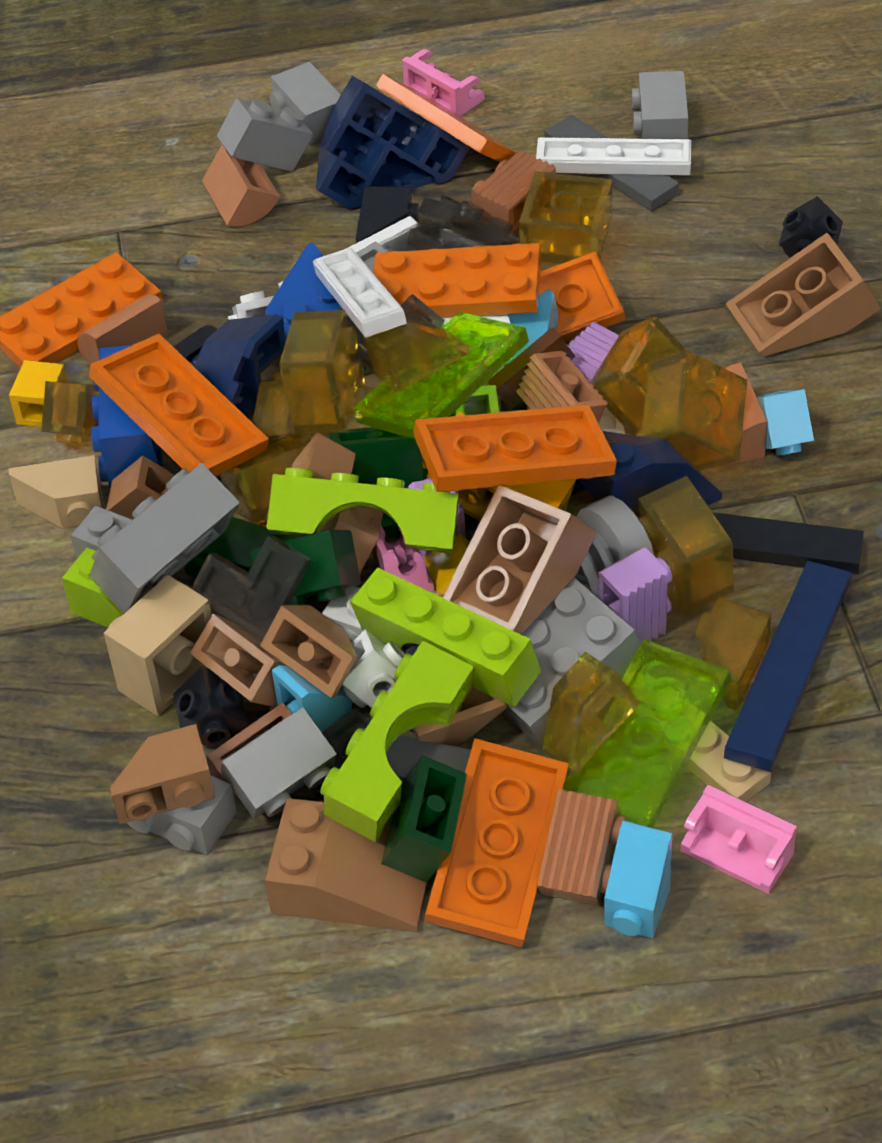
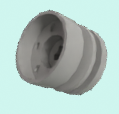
(616, 538)

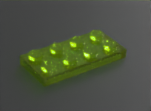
(444, 391)
(658, 738)

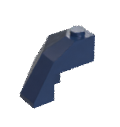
(381, 145)
(238, 355)
(643, 467)

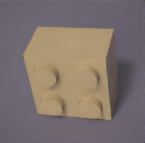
(154, 643)

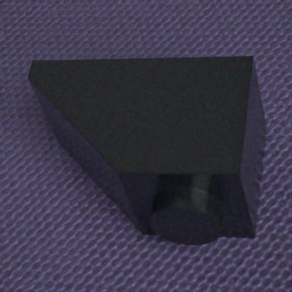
(383, 208)

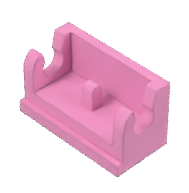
(440, 86)
(402, 561)
(739, 839)

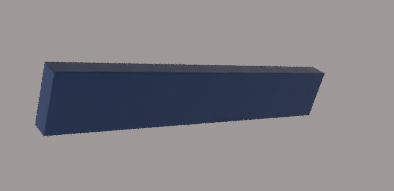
(787, 667)

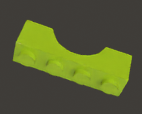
(306, 504)
(409, 614)
(426, 692)

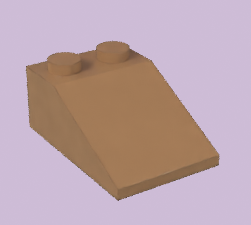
(804, 300)
(519, 560)
(337, 874)

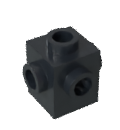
(808, 224)
(211, 706)

